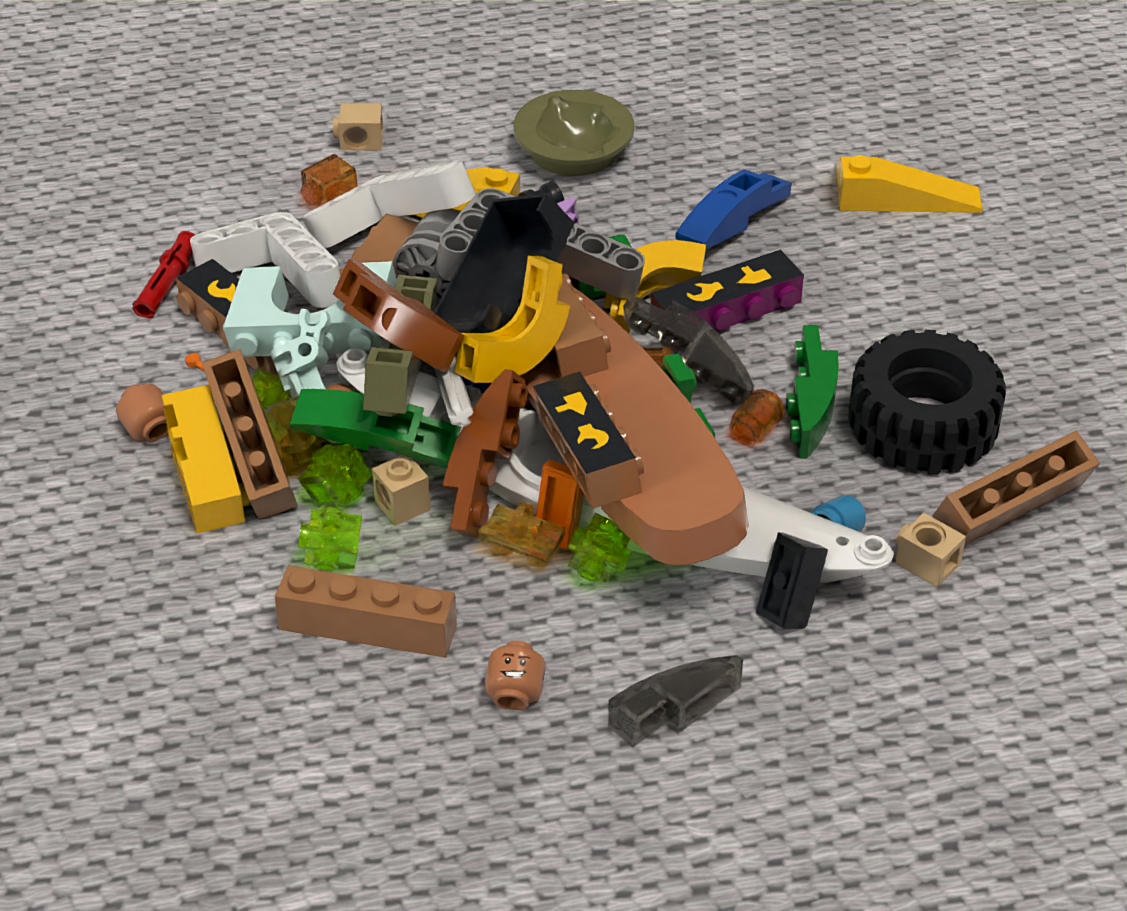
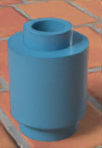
(844, 511)

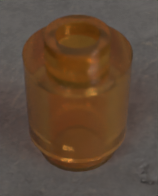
(756, 417)

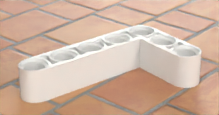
(394, 194)
(277, 240)

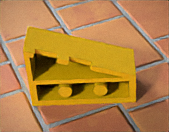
(204, 460)

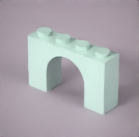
(259, 315)

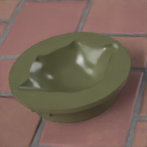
(573, 131)

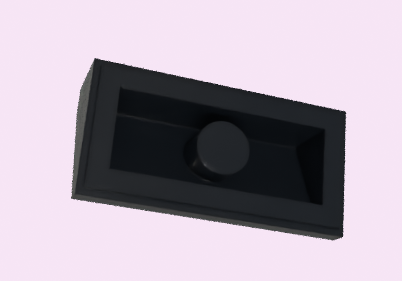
(791, 581)

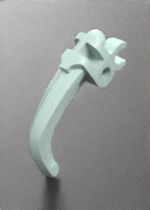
(303, 357)

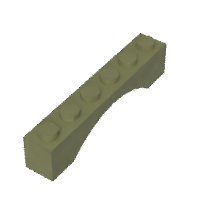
(391, 370)

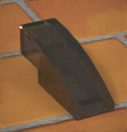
(673, 697)

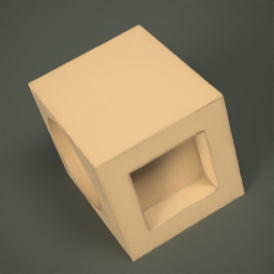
(363, 115)
(401, 489)
(929, 549)

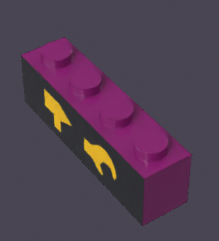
(738, 291)

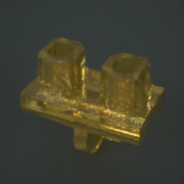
(294, 445)
(522, 533)

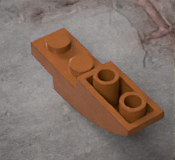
(397, 317)
(487, 437)

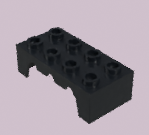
(493, 268)

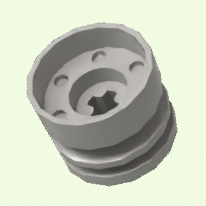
(420, 249)

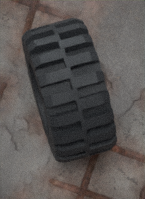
(920, 433)

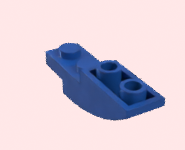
(729, 205)

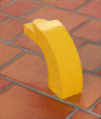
(664, 266)
(526, 336)

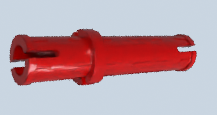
(172, 264)

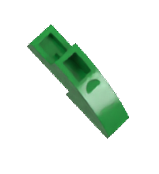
(813, 391)
(341, 419)

